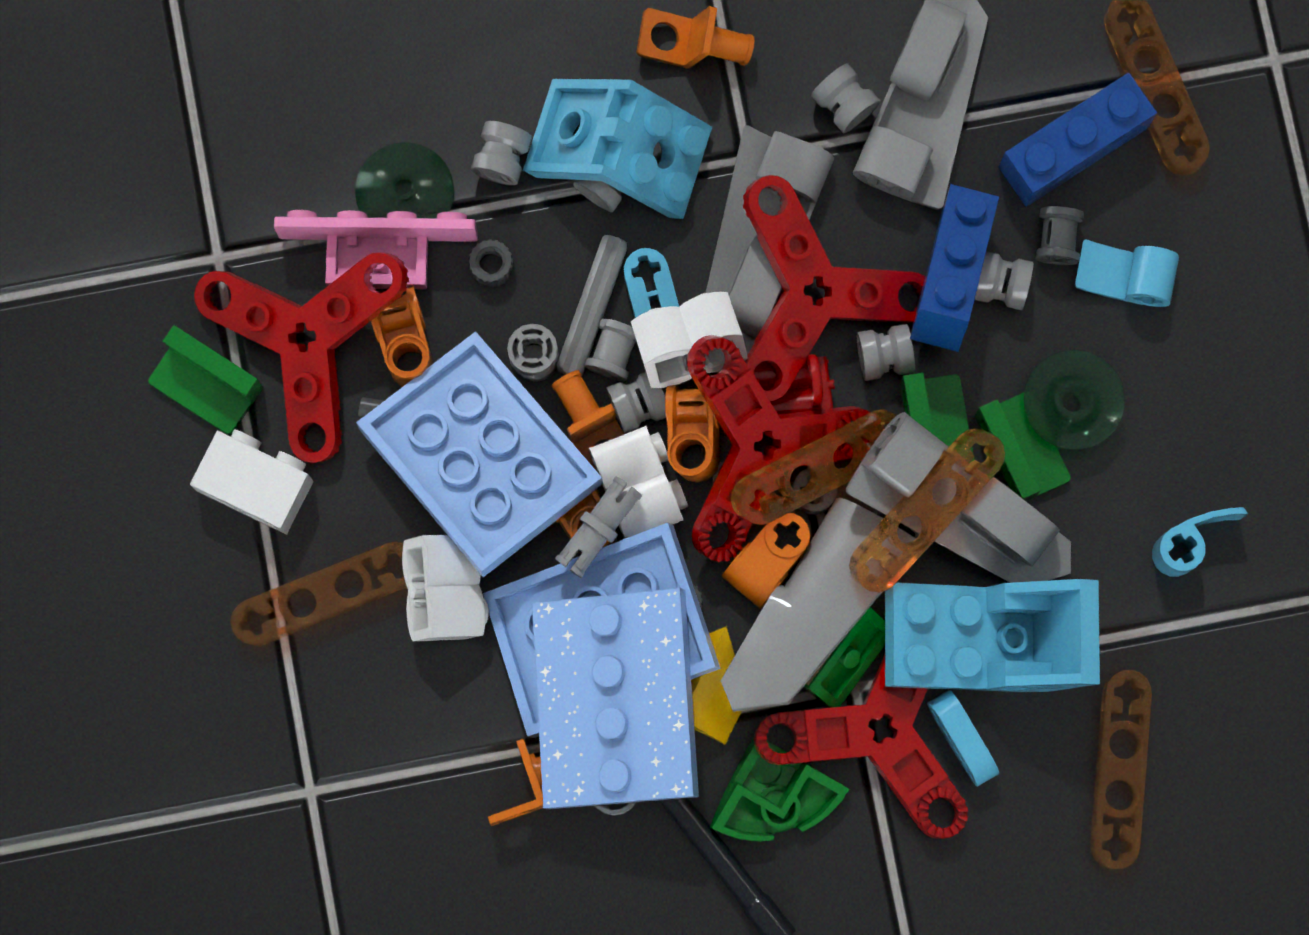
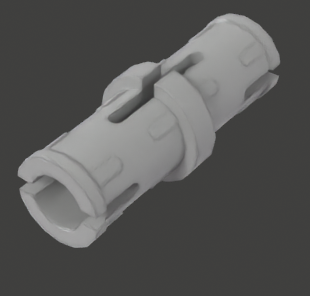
(598, 527)

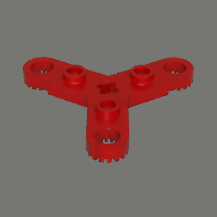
(797, 261)
(274, 321)
(744, 416)
(900, 760)

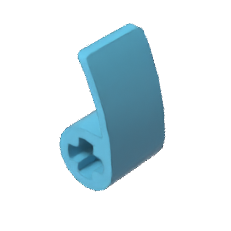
(1128, 276)
(1191, 537)

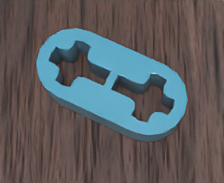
(662, 280)
(963, 738)

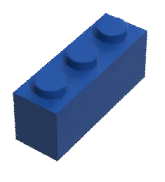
(1077, 139)
(954, 268)

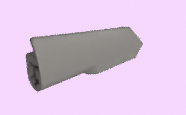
(926, 104)
(739, 259)
(992, 531)
(808, 615)

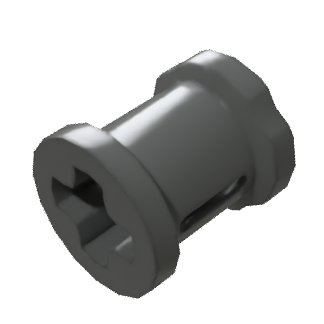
(1059, 235)

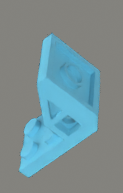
(993, 636)

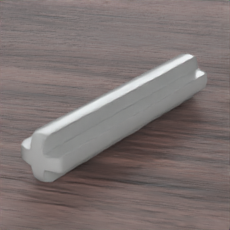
(592, 304)

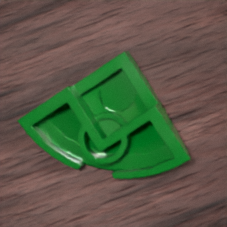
(774, 798)

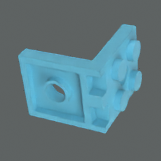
(617, 141)

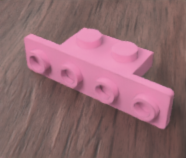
(355, 236)

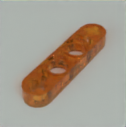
(1164, 81)
(823, 472)
(933, 517)
(323, 587)
(1128, 770)

